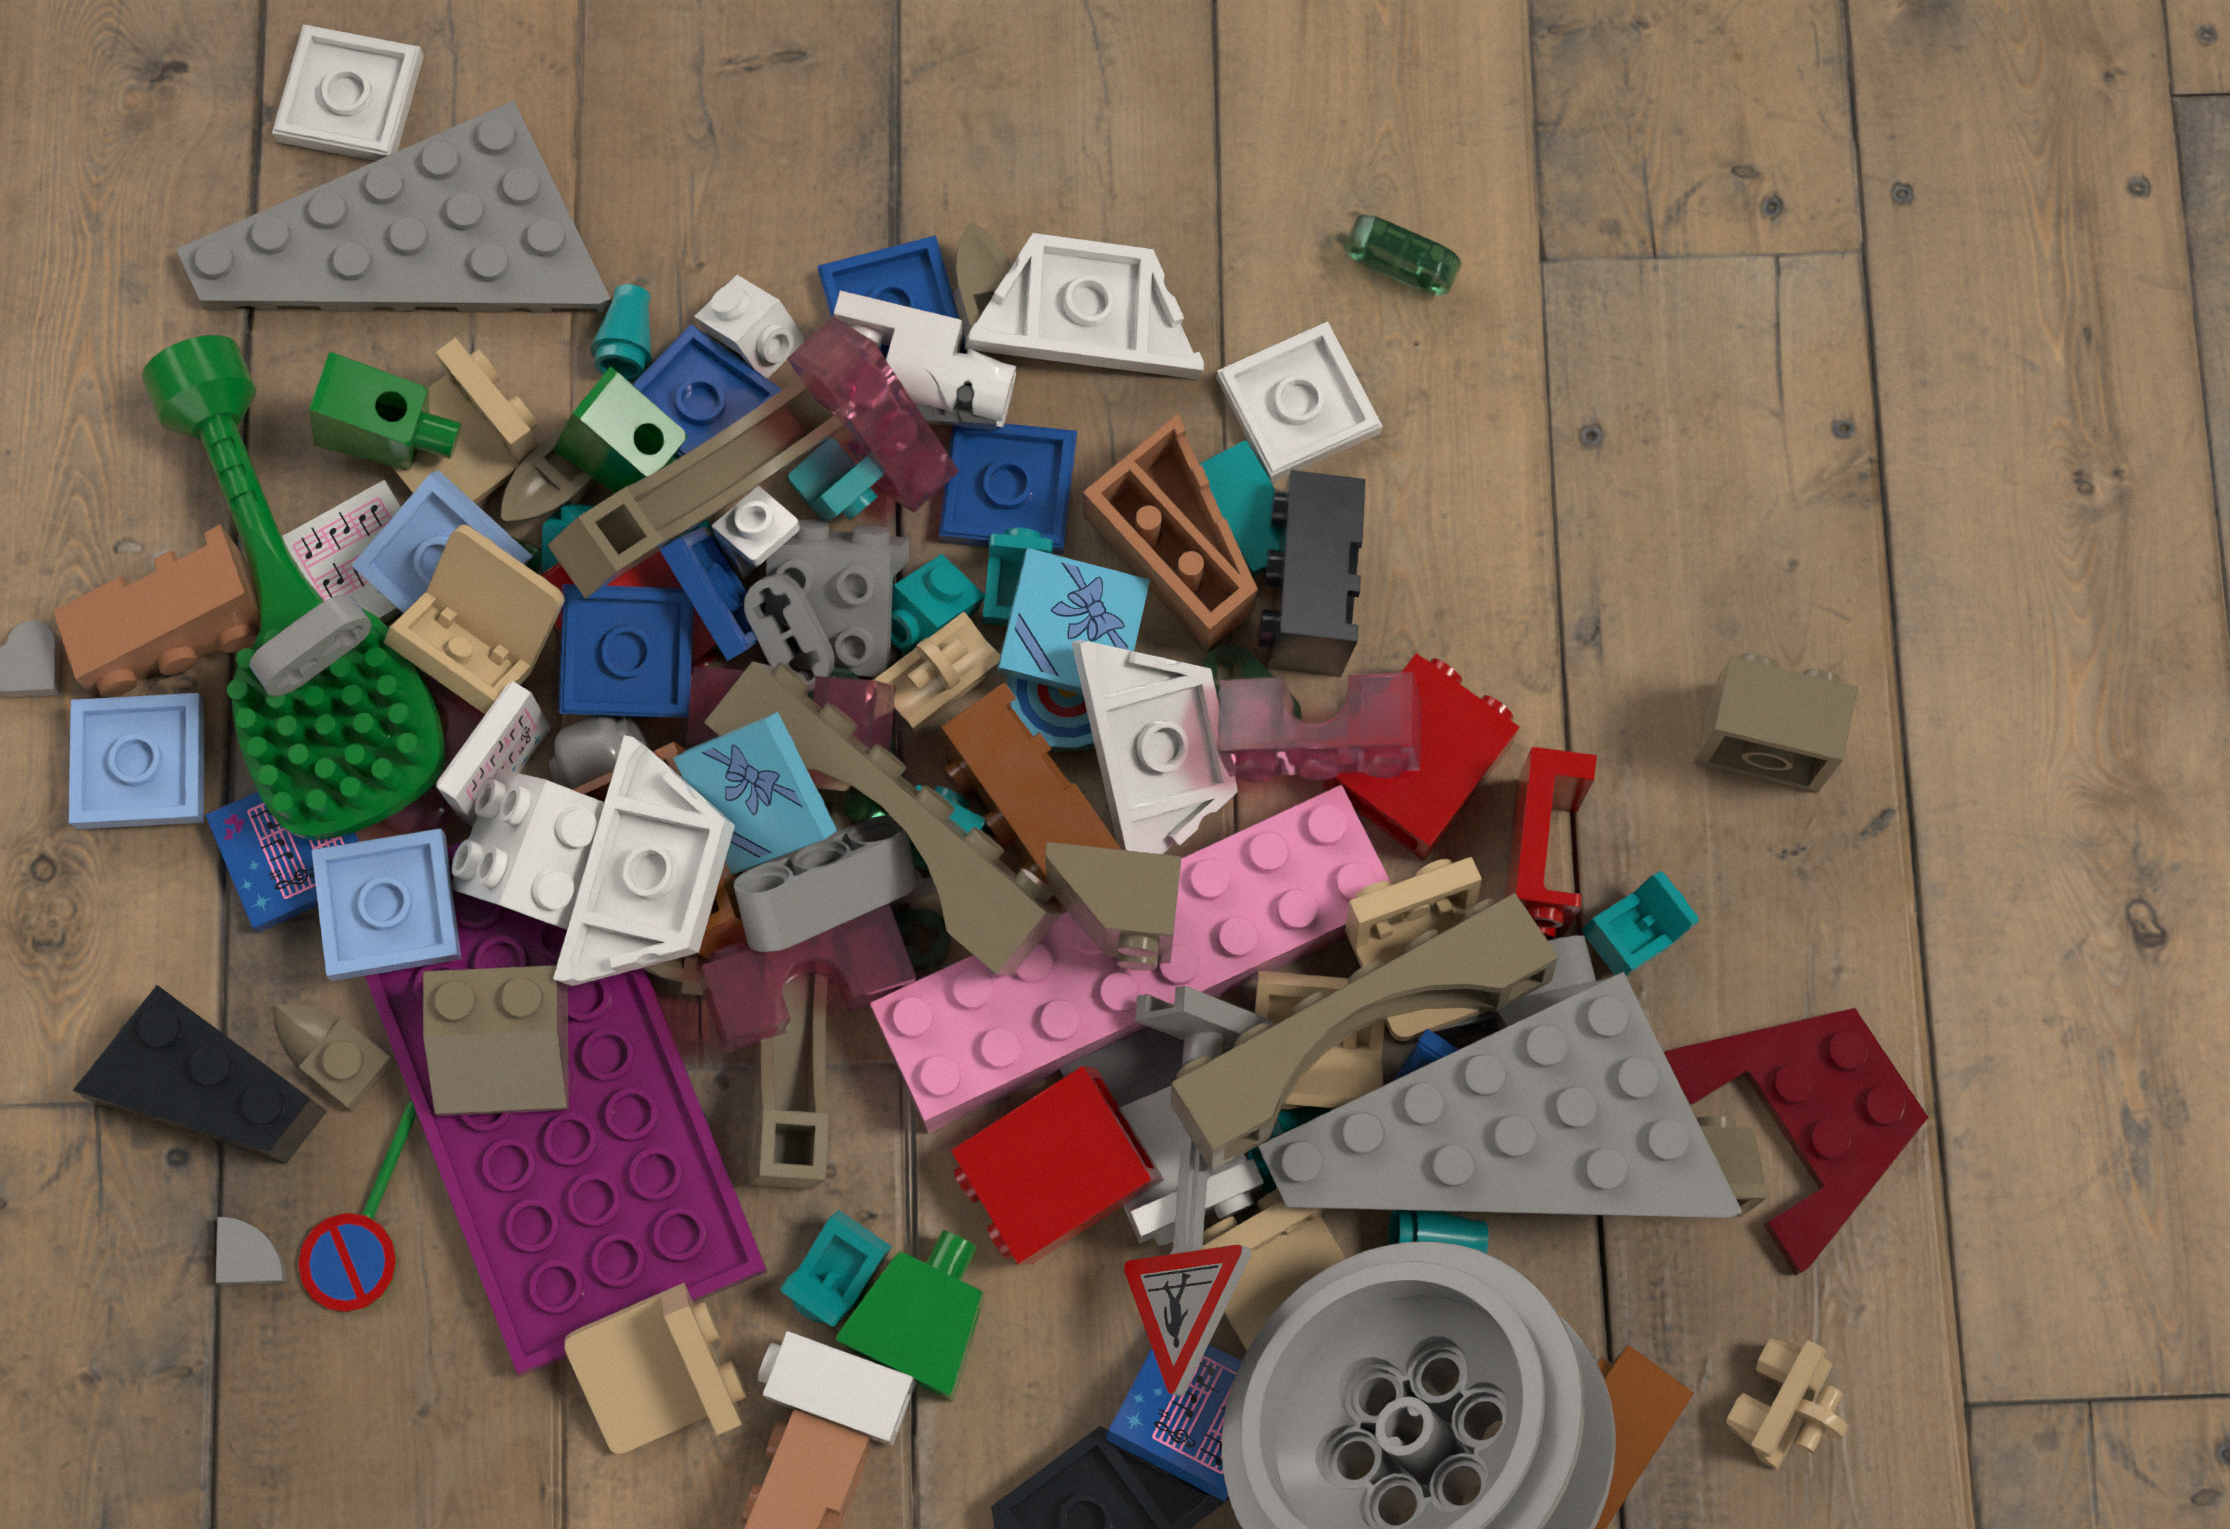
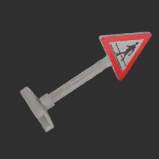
(1190, 1288)

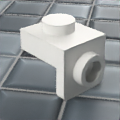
(751, 325)
(754, 531)

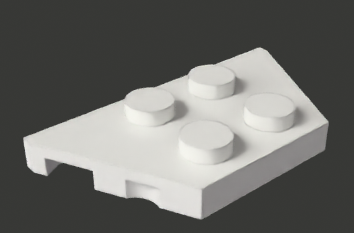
(1087, 308)
(1153, 743)
(646, 872)

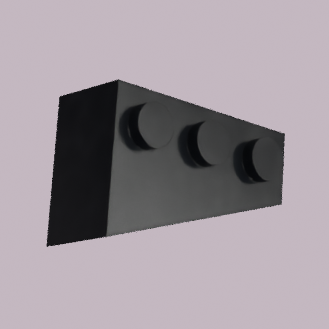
(1313, 573)
(198, 1080)

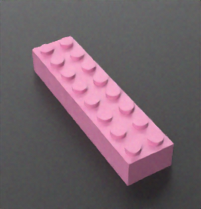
(1239, 911)

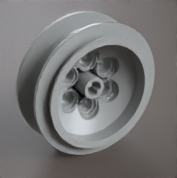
(1402, 1329)

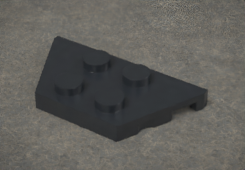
(1103, 1489)

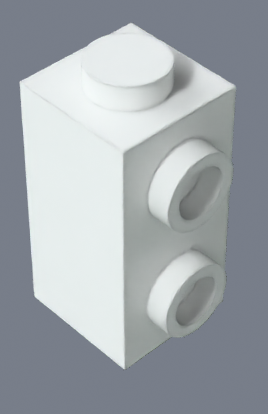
(836, 1386)

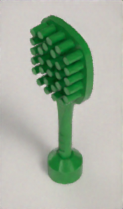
(365, 727)

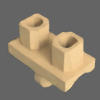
(940, 671)
(1801, 1377)

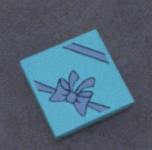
(1064, 603)
(761, 789)

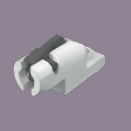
(926, 358)

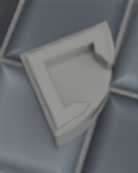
(246, 1255)

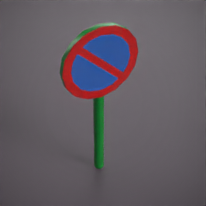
(350, 1256)

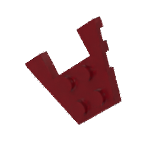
(1831, 1100)

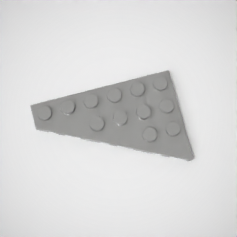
(433, 225)
(1534, 1119)

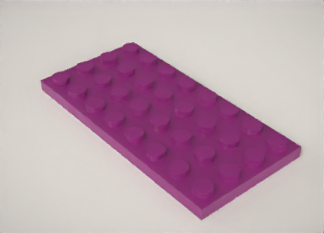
(584, 1201)

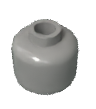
(590, 748)

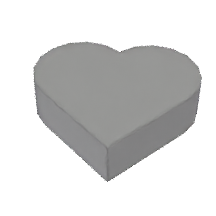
(30, 662)

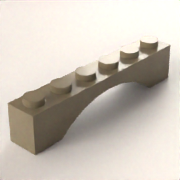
(692, 488)
(982, 900)
(1475, 965)
(791, 1080)

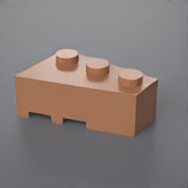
(1170, 530)
(162, 619)
(810, 1475)

